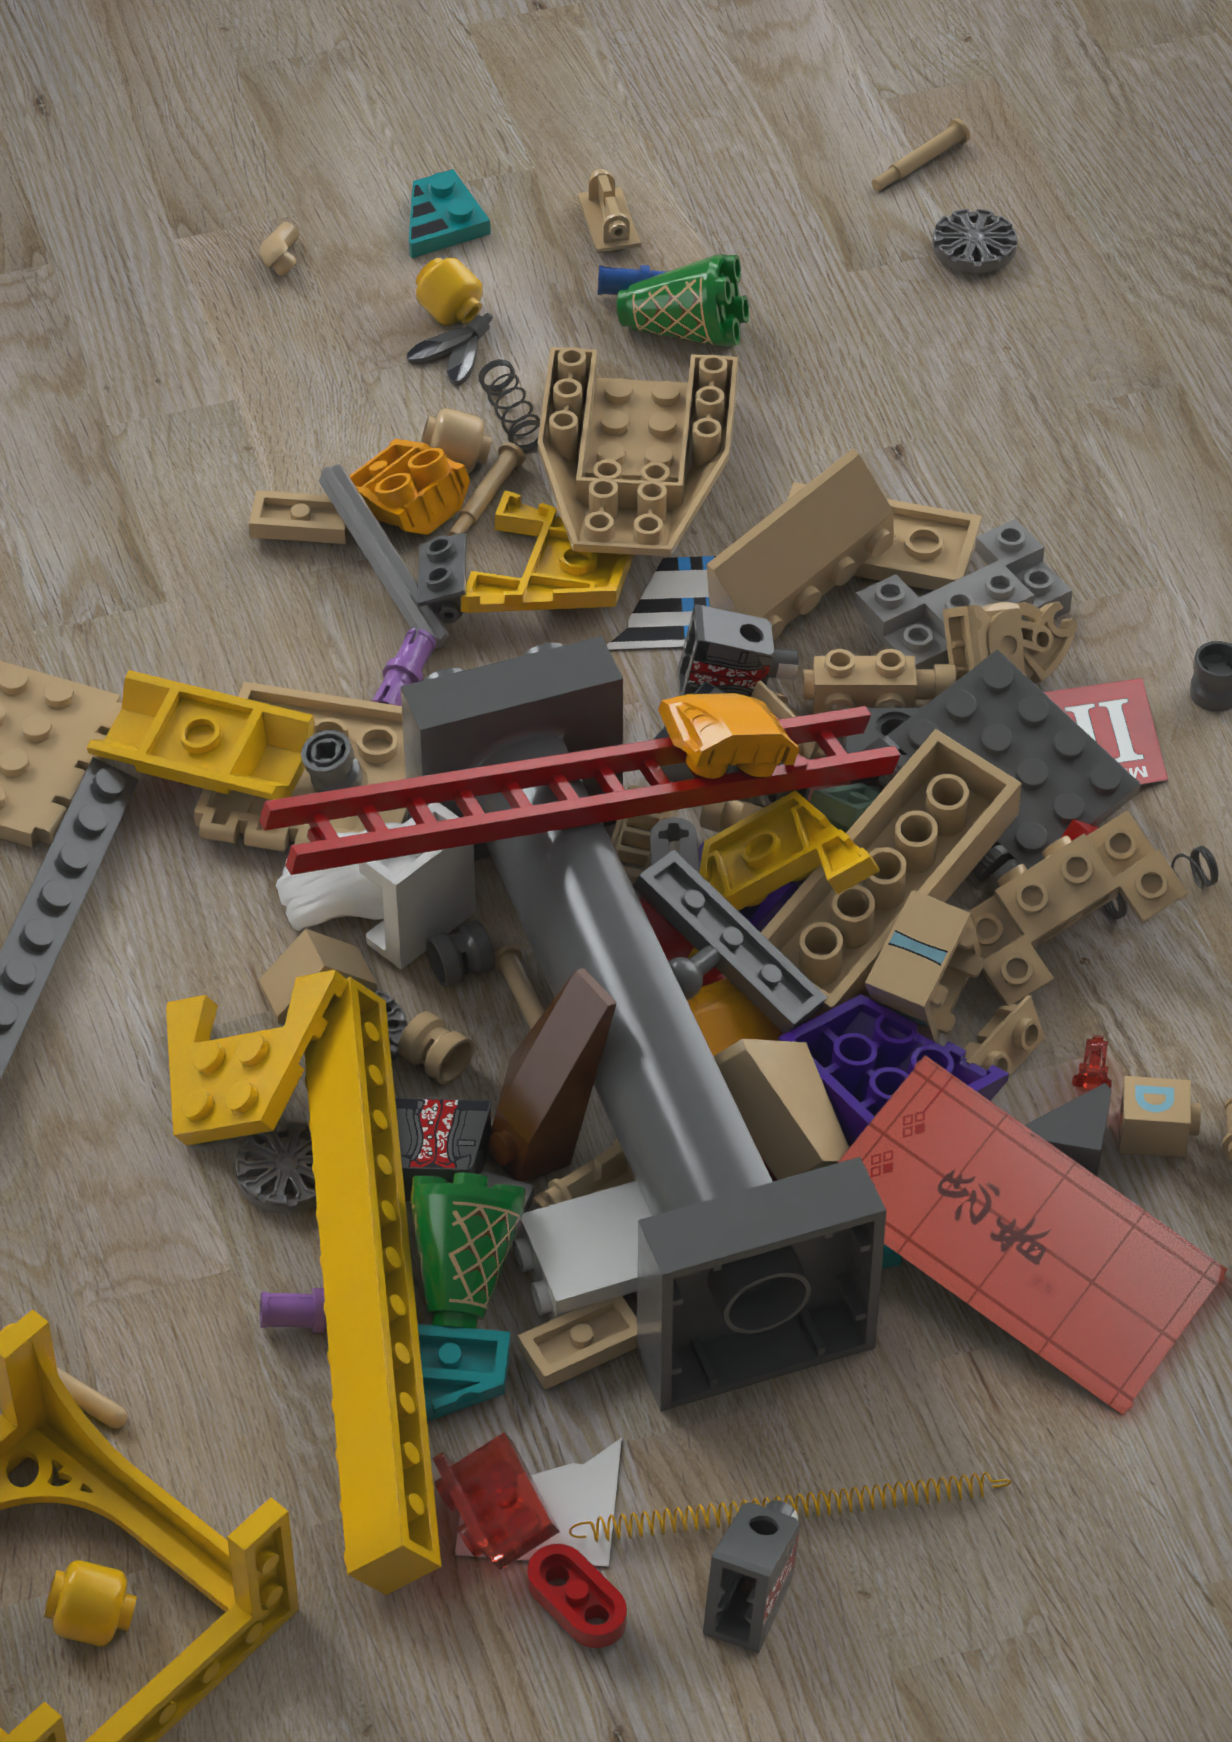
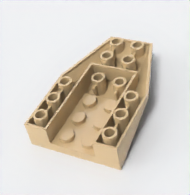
(633, 454)

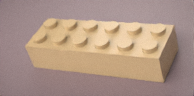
(923, 837)

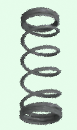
(488, 388)
(1195, 867)

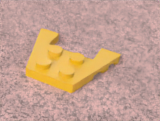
(554, 574)
(780, 847)
(245, 1079)

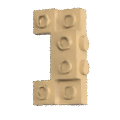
(1062, 891)

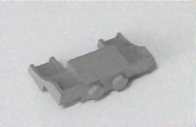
(1012, 575)

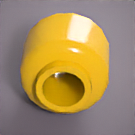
(449, 291)
(89, 1603)

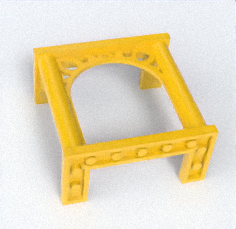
(244, 1576)

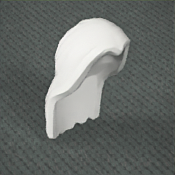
(330, 894)

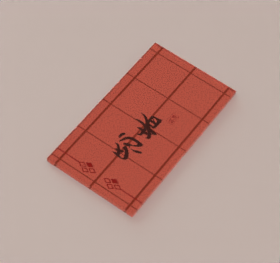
(1030, 1235)

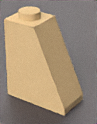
(783, 1104)

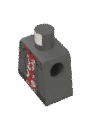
(731, 653)
(442, 1137)
(759, 1546)

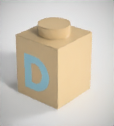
(1157, 1116)

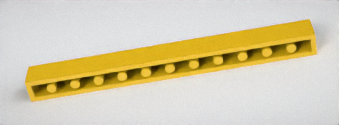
(370, 1298)

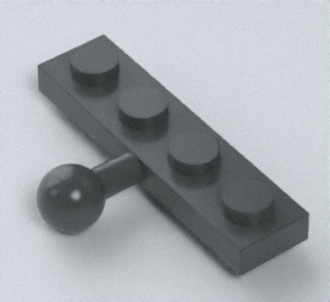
(726, 942)

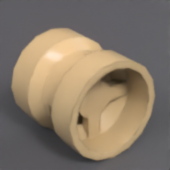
(435, 1047)

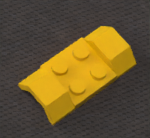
(206, 738)

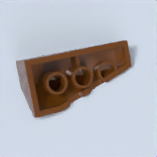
(552, 1081)

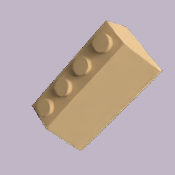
(804, 546)

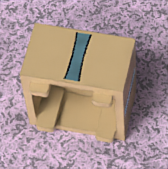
(926, 964)

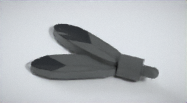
(460, 343)

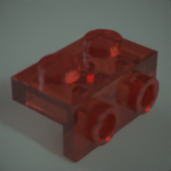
(496, 1501)

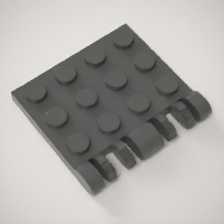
(1033, 740)

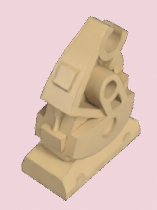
(1031, 646)

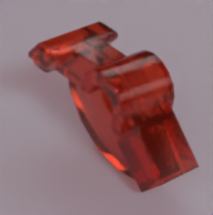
(1093, 1070)

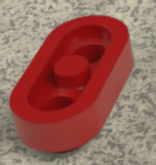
(580, 1599)

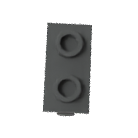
(443, 575)

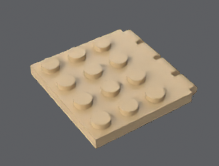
(377, 744)
(44, 748)

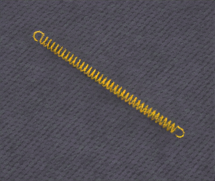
(795, 1506)

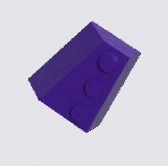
(870, 1052)

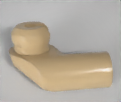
(275, 247)

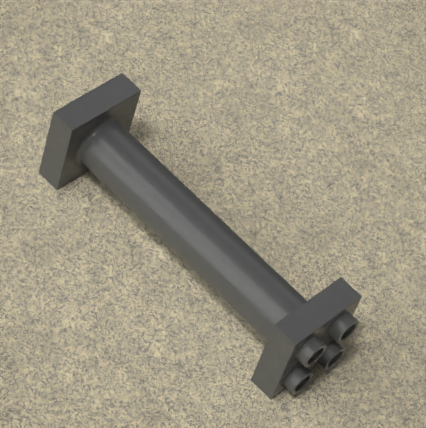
(731, 1266)

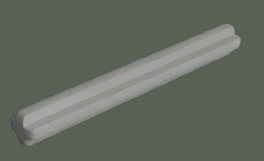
(380, 552)

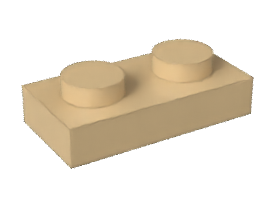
(296, 518)
(579, 1341)

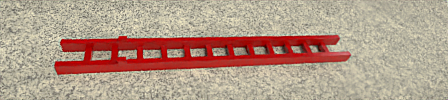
(330, 851)

